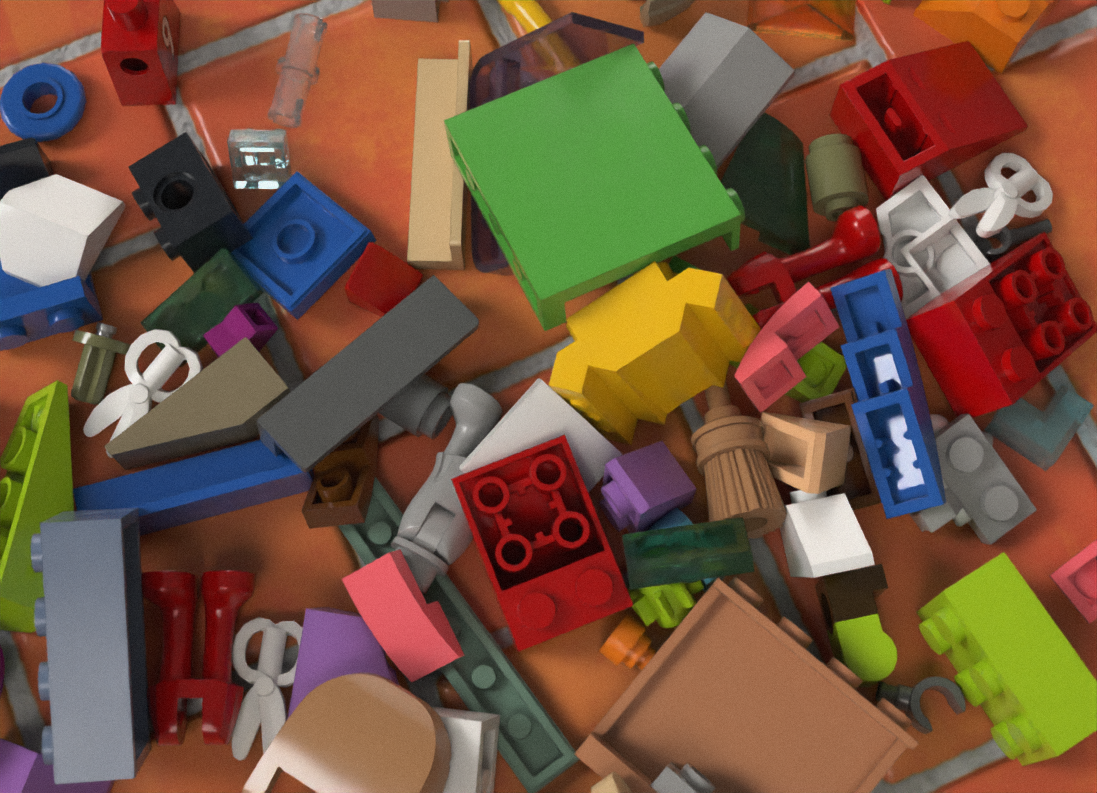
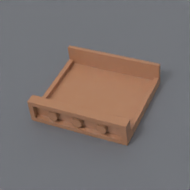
(746, 710)

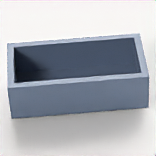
(93, 645)

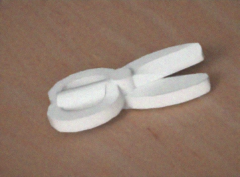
(1004, 195)
(136, 399)
(264, 701)

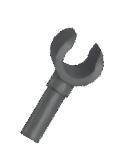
(1014, 237)

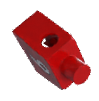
(144, 32)

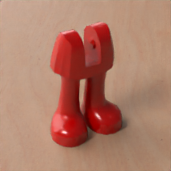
(852, 241)
(177, 599)

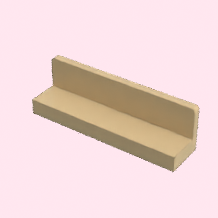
(437, 185)

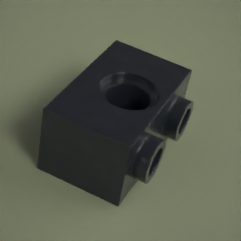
(188, 203)

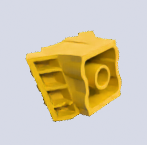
(650, 347)

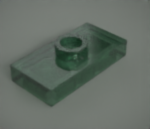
(204, 301)
(687, 553)

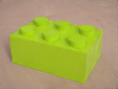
(1012, 662)

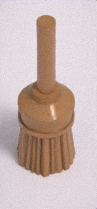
(736, 467)

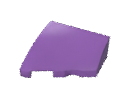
(334, 646)

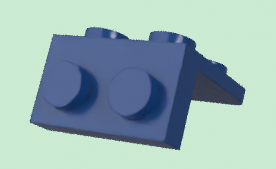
(40, 312)

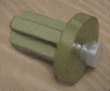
(96, 362)

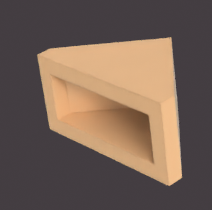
(806, 451)

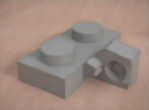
(975, 485)

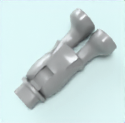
(434, 524)

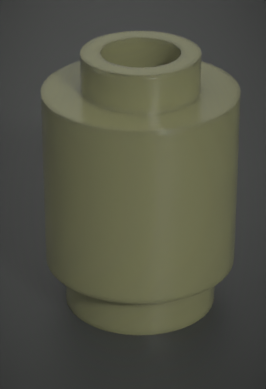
(835, 175)

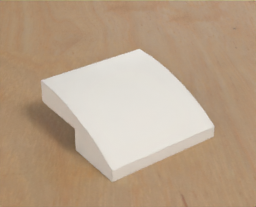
(540, 418)

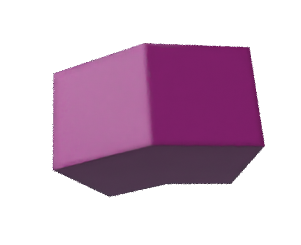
(241, 322)

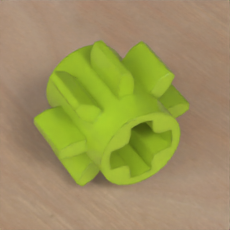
(665, 603)

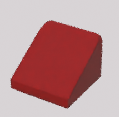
(381, 280)

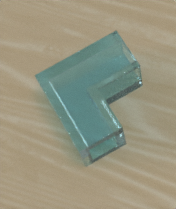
(1037, 433)

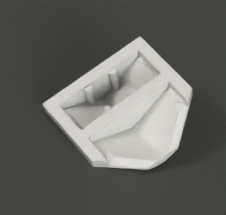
(54, 229)

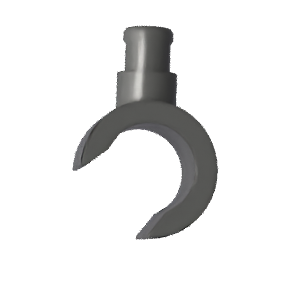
(908, 699)

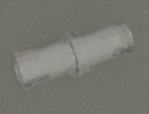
(297, 70)

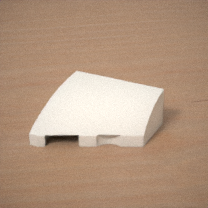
(925, 244)

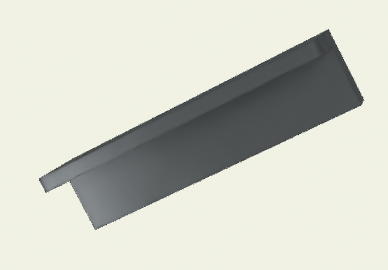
(367, 375)

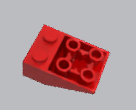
(924, 114)
(1002, 328)
(541, 543)

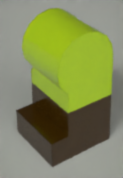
(855, 624)

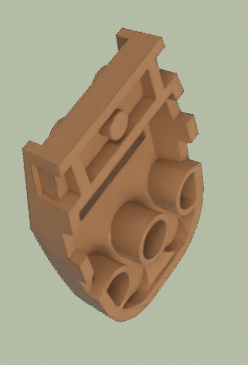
(358, 739)

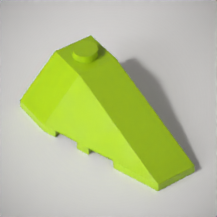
(32, 491)

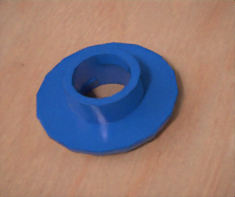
(33, 83)

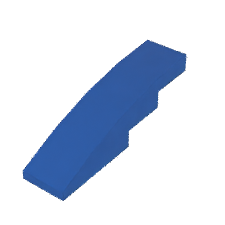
(890, 395)

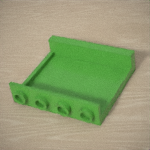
(590, 179)

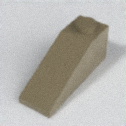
(206, 412)

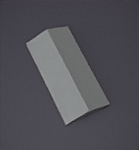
(723, 82)

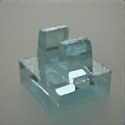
(259, 158)

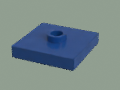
(301, 244)

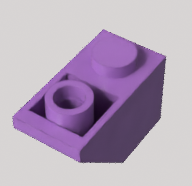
(644, 488)

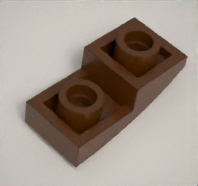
(344, 481)

